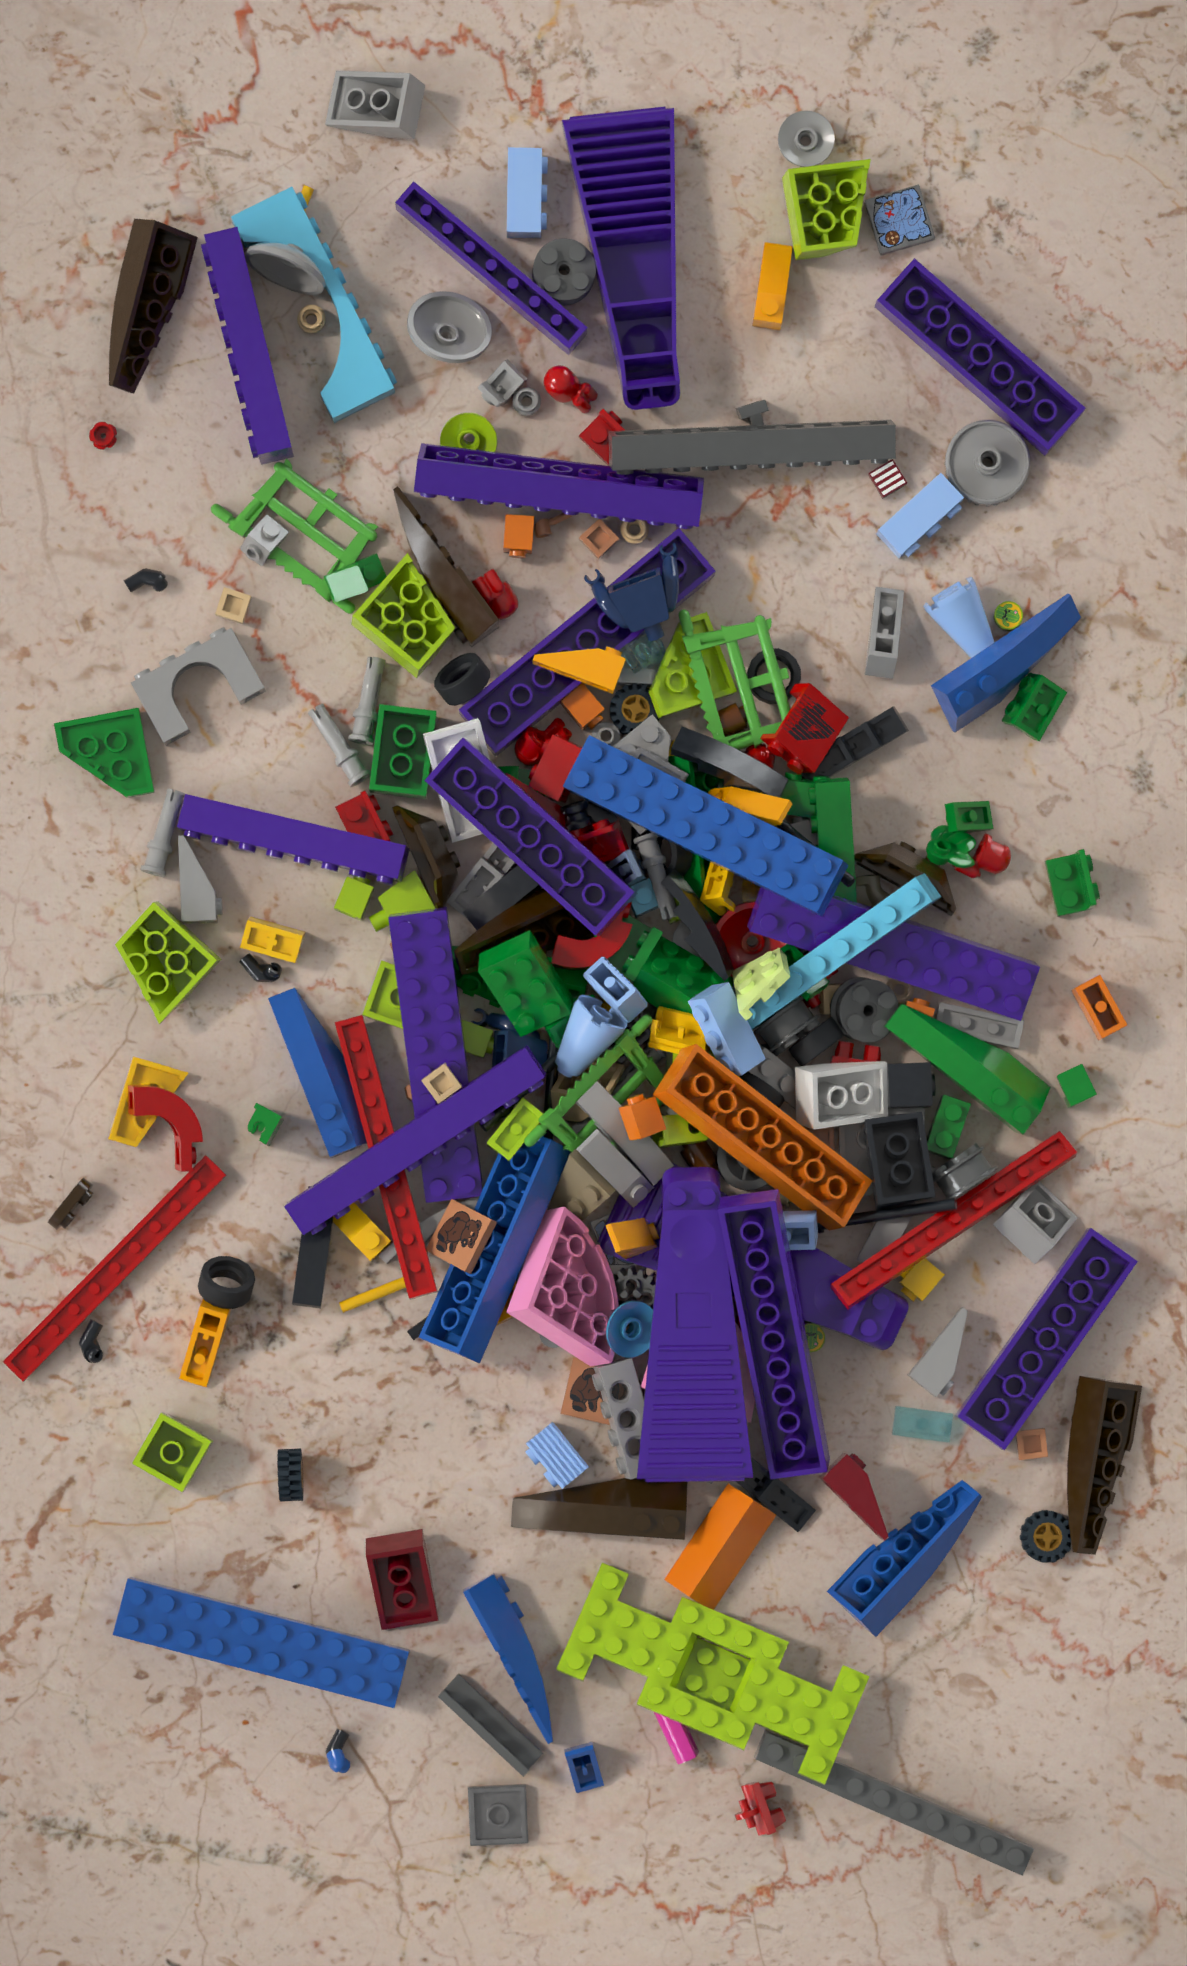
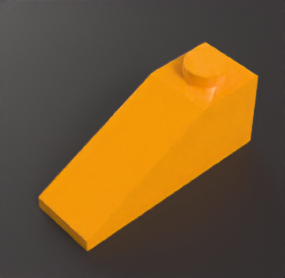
(772, 286)
(590, 666)
(762, 806)
(633, 1237)
(204, 1343)

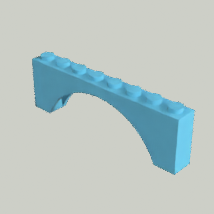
(359, 373)
(847, 944)

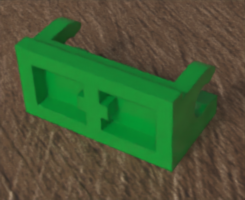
(265, 1119)

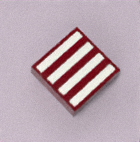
(887, 478)

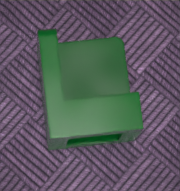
(1076, 1085)

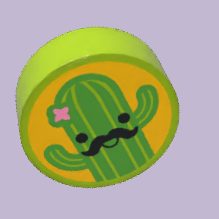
(1008, 615)
(815, 1337)

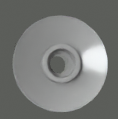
(808, 125)

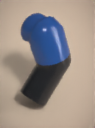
(334, 1752)

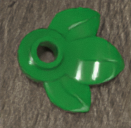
(950, 847)

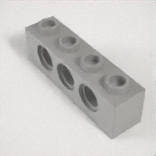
(604, 1379)

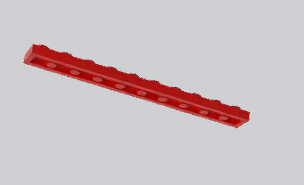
(377, 1126)
(947, 1225)
(114, 1268)

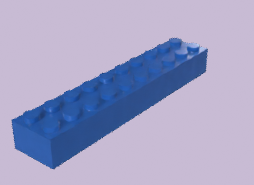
(705, 825)
(261, 1642)

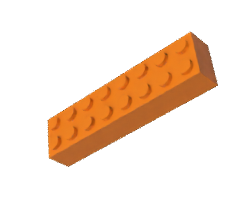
(762, 1137)

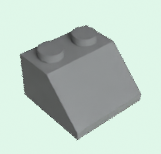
(1035, 1221)

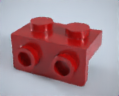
(604, 840)

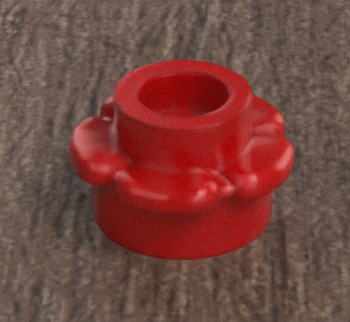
(108, 441)

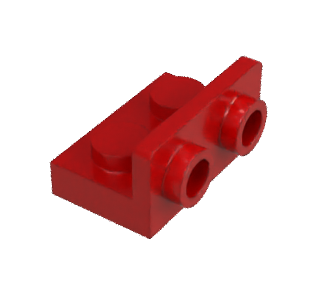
(597, 435)
(361, 817)

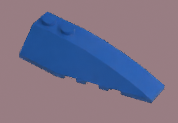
(1001, 666)
(321, 1073)
(896, 1569)
(508, 1637)

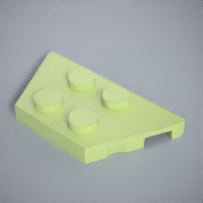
(759, 980)

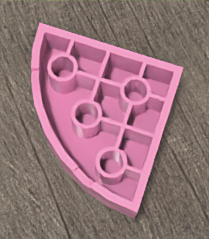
(567, 1288)

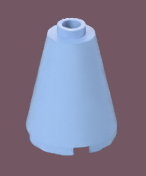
(962, 616)
(587, 1035)

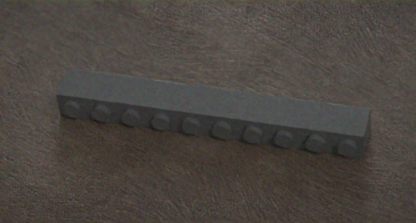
(752, 445)
(901, 1806)

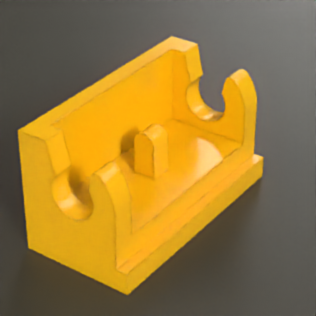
(717, 889)
(272, 939)
(675, 1031)

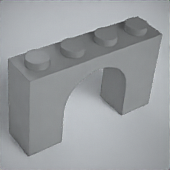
(220, 652)

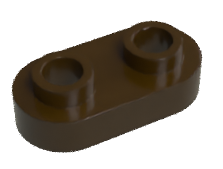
(79, 1195)

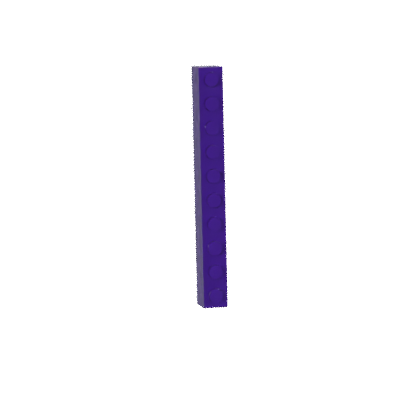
(415, 1140)

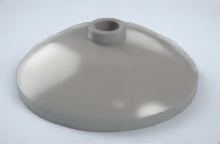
(286, 267)
(449, 327)

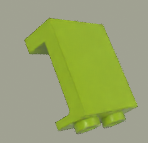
(514, 1129)

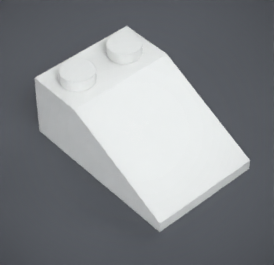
(840, 1093)

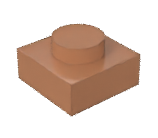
(599, 538)
(1031, 1444)

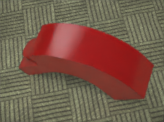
(582, 954)
(186, 1128)

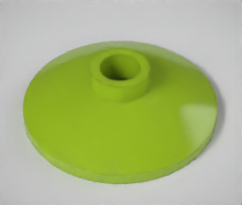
(469, 423)

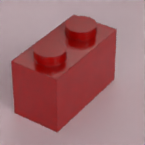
(554, 767)

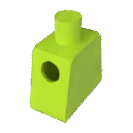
(401, 898)
(677, 1133)

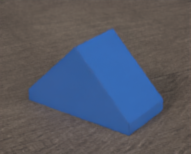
(584, 1767)

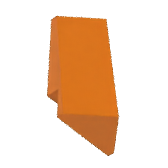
(720, 1547)

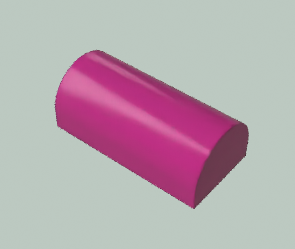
(678, 1738)

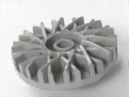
(999, 444)

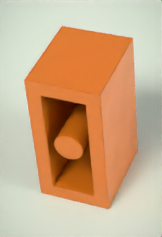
(1099, 1007)

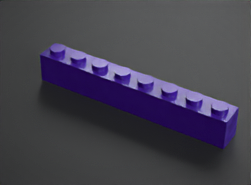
(491, 268)
(293, 838)

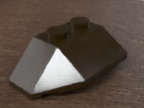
(429, 853)
(900, 865)

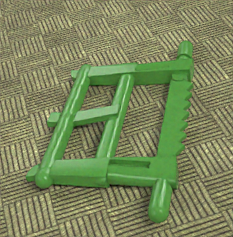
(325, 501)
(729, 635)
(626, 1045)

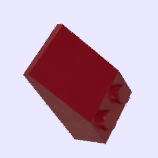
(854, 1488)
(401, 1579)

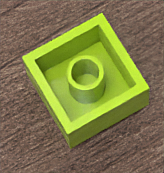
(172, 1452)

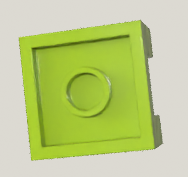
(383, 998)

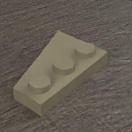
(580, 1187)

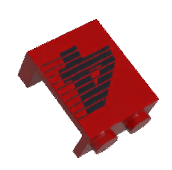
(806, 730)

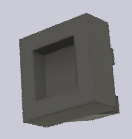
(753, 412)

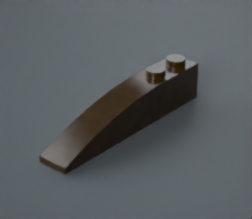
(147, 288)
(448, 584)
(536, 913)
(1098, 1439)
(608, 1508)

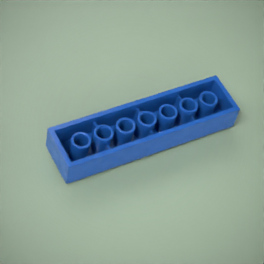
(517, 1200)

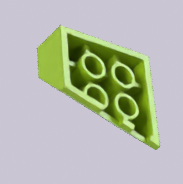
(825, 206)
(405, 618)
(165, 959)

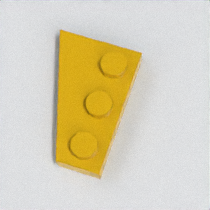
(130, 1128)

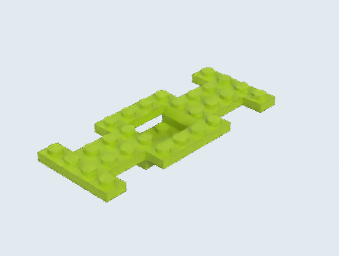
(709, 1684)

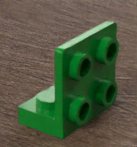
(1072, 883)
(635, 949)

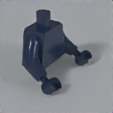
(643, 599)
(509, 1041)

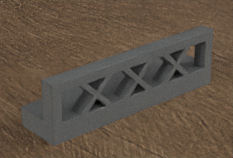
(490, 1724)

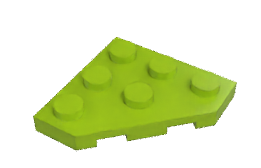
(673, 684)

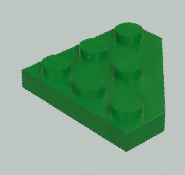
(110, 749)

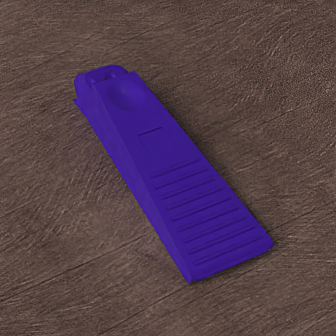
(628, 209)
(871, 1321)
(693, 1380)

